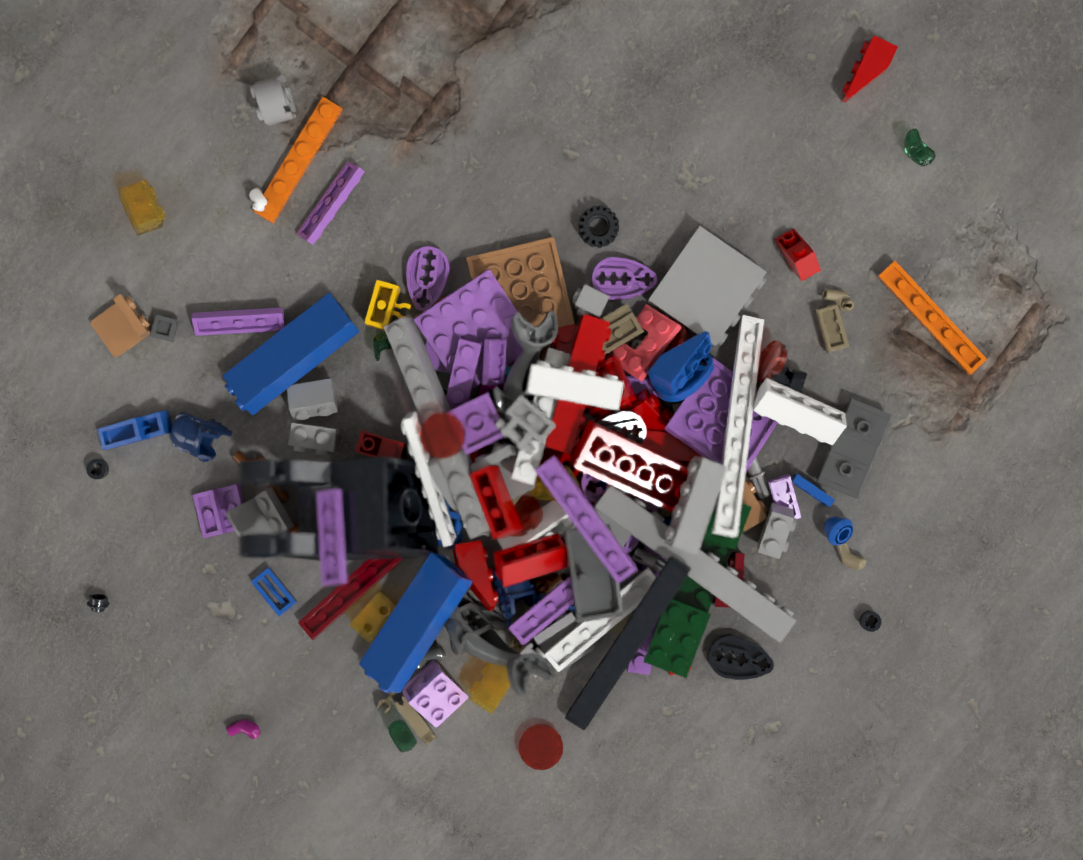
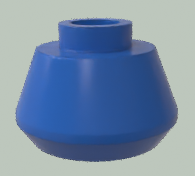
(838, 530)

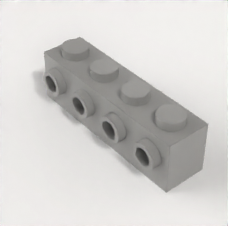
(695, 505)

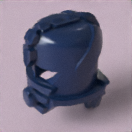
(196, 435)
(513, 593)

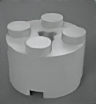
(274, 100)

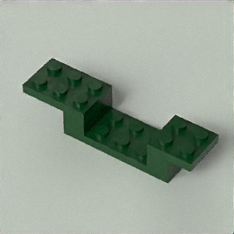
(688, 613)

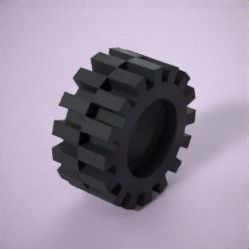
(605, 214)

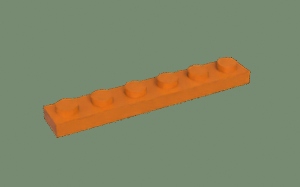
(299, 158)
(932, 317)

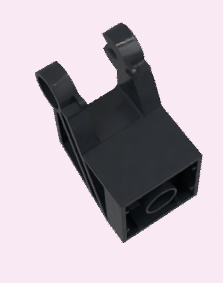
(380, 503)

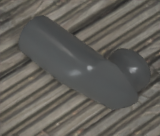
(433, 653)

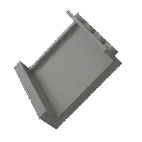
(708, 286)

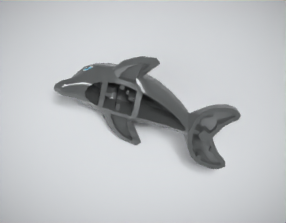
(532, 341)
(474, 633)

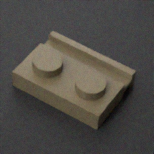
(623, 326)

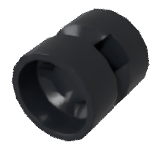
(792, 379)

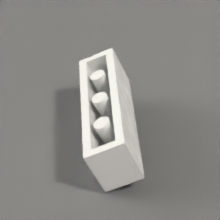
(574, 387)
(799, 412)
(553, 521)

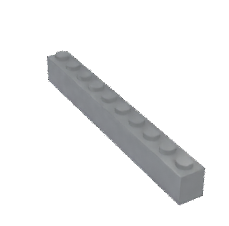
(430, 400)
(704, 568)

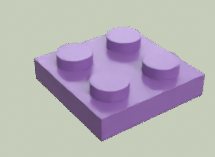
(479, 422)

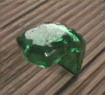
(917, 149)
(380, 343)
(402, 736)

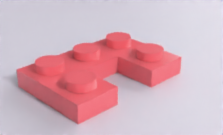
(660, 334)

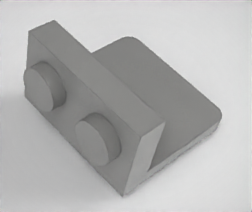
(505, 458)
(557, 630)

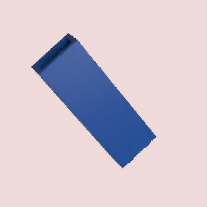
(290, 354)
(415, 623)

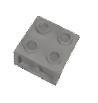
(260, 515)

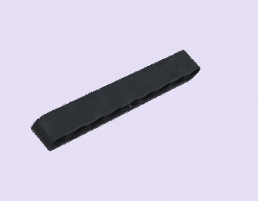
(628, 642)

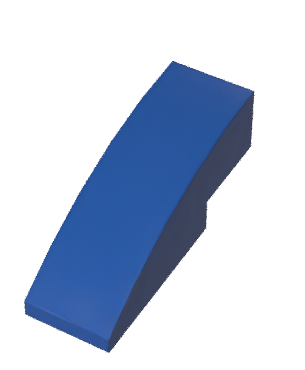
(135, 430)

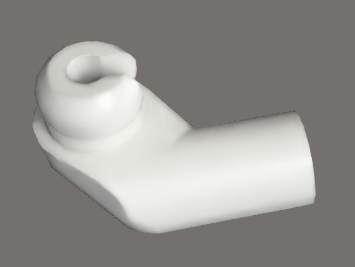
(259, 199)

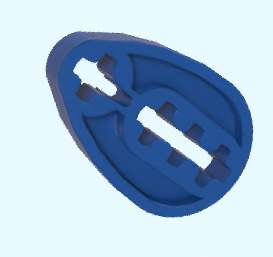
(693, 382)

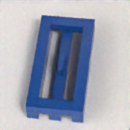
(812, 490)
(265, 595)

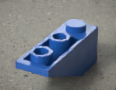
(677, 364)

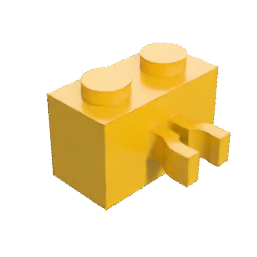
(383, 305)

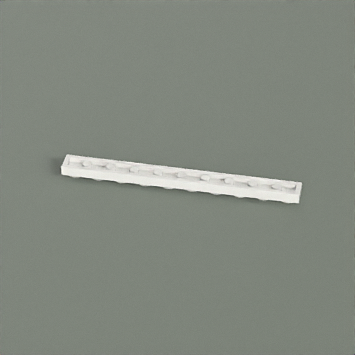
(738, 425)

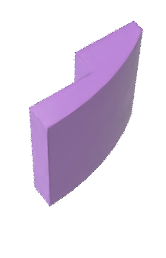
(212, 509)

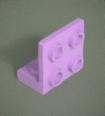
(434, 694)

